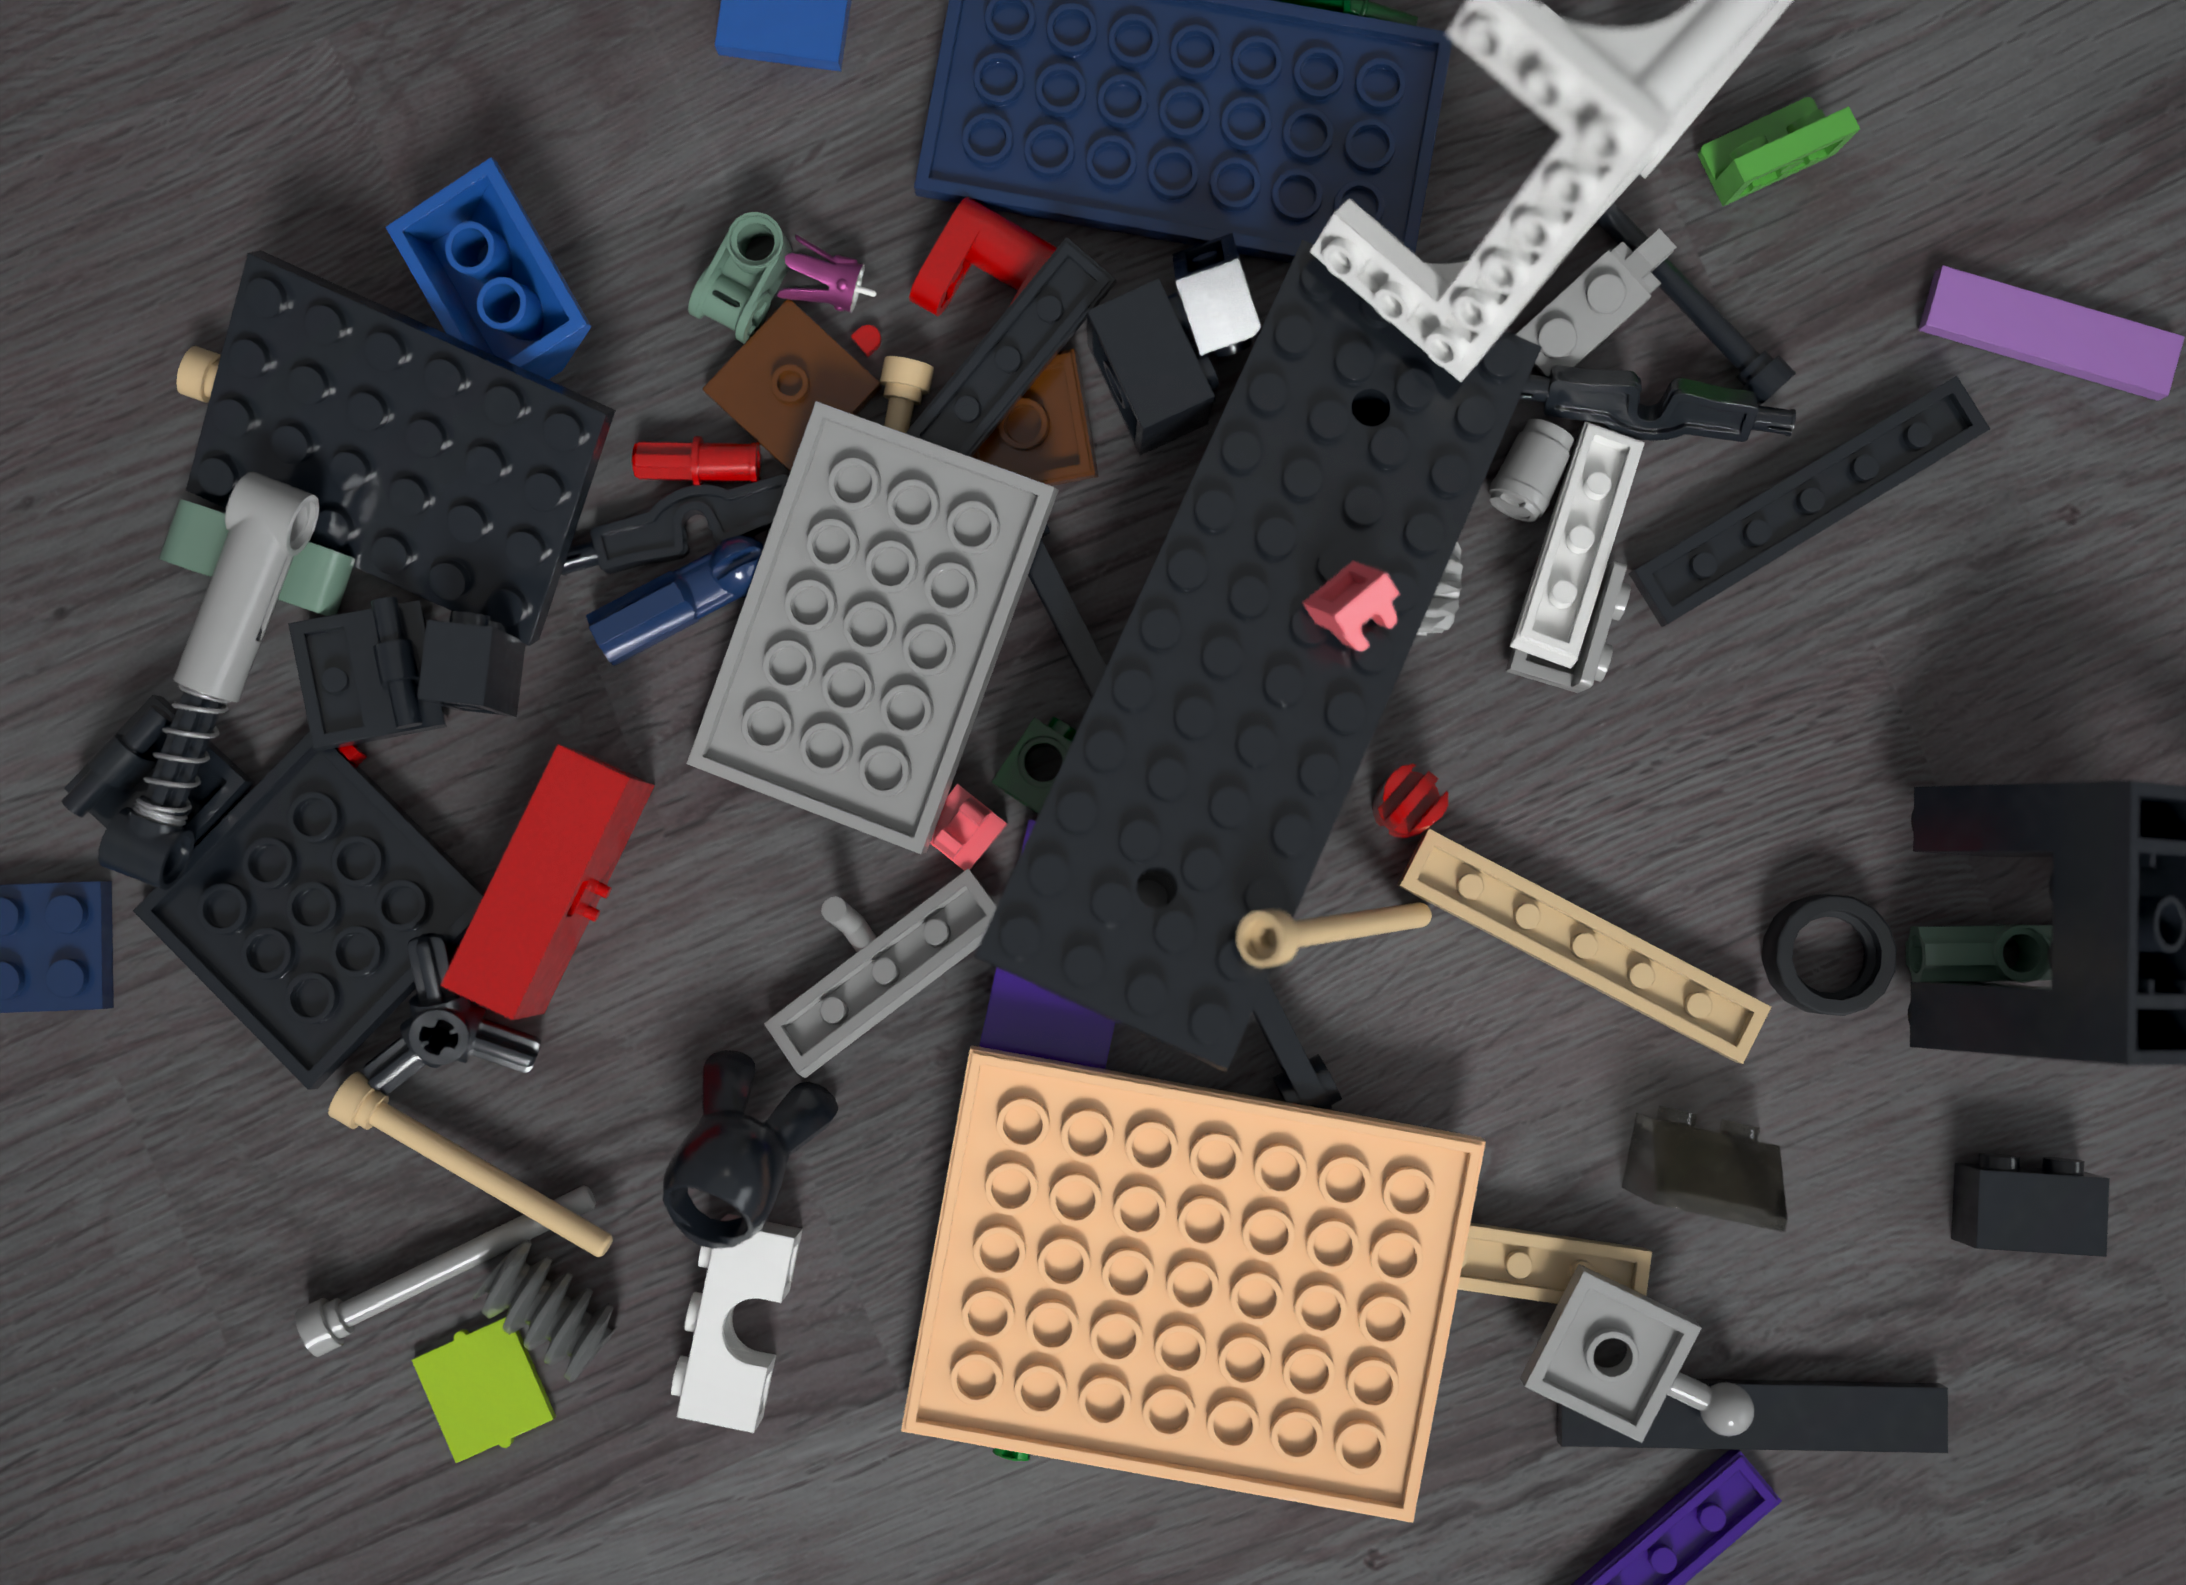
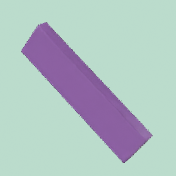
(2051, 333)

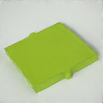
(483, 1389)

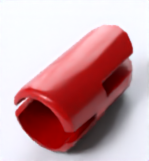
(1408, 802)

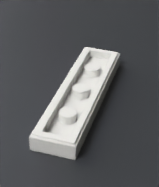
(1577, 545)

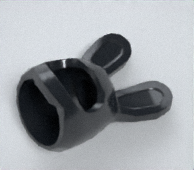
(737, 1153)

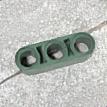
(314, 579)

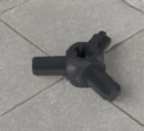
(430, 1045)

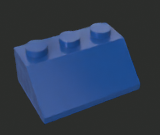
(491, 273)

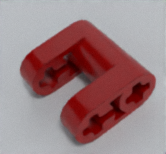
(982, 240)

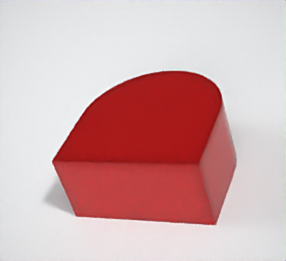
(867, 339)
(353, 754)

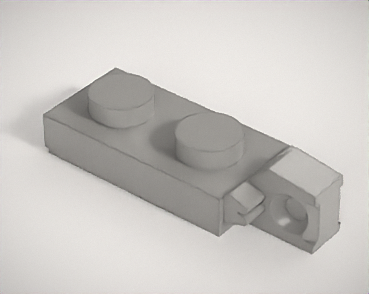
(1596, 303)

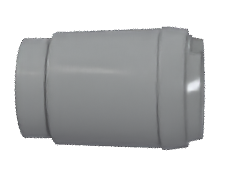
(1531, 470)

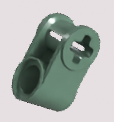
(740, 280)

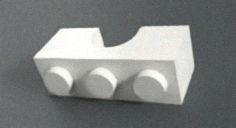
(722, 1377)

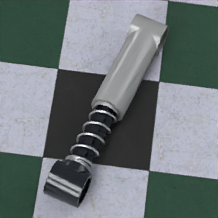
(266, 529)

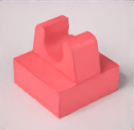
(1352, 600)
(965, 828)

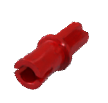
(696, 461)

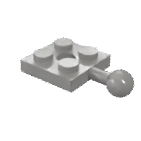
(1634, 1390)

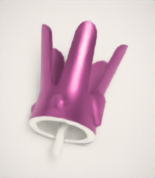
(842, 277)

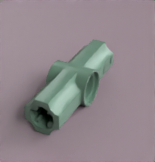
(1976, 953)

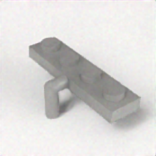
(882, 971)

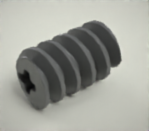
(546, 1310)

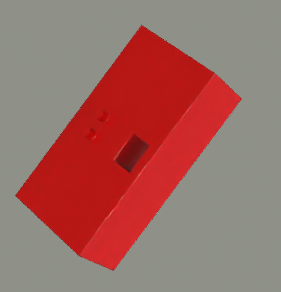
(547, 884)

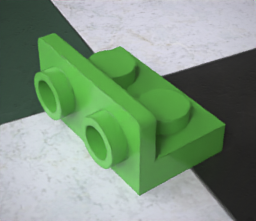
(1774, 148)

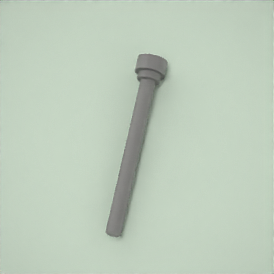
(327, 1323)

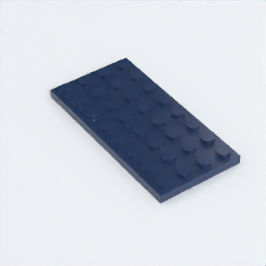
(1185, 117)

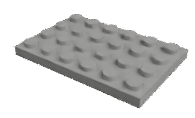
(872, 627)

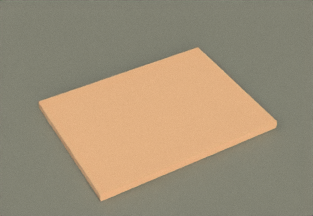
(1192, 1284)

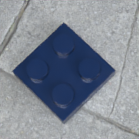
(56, 947)

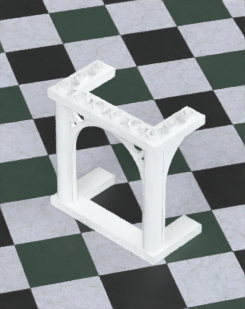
(1620, 111)

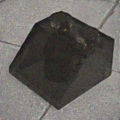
(1706, 1169)

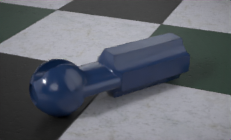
(675, 599)

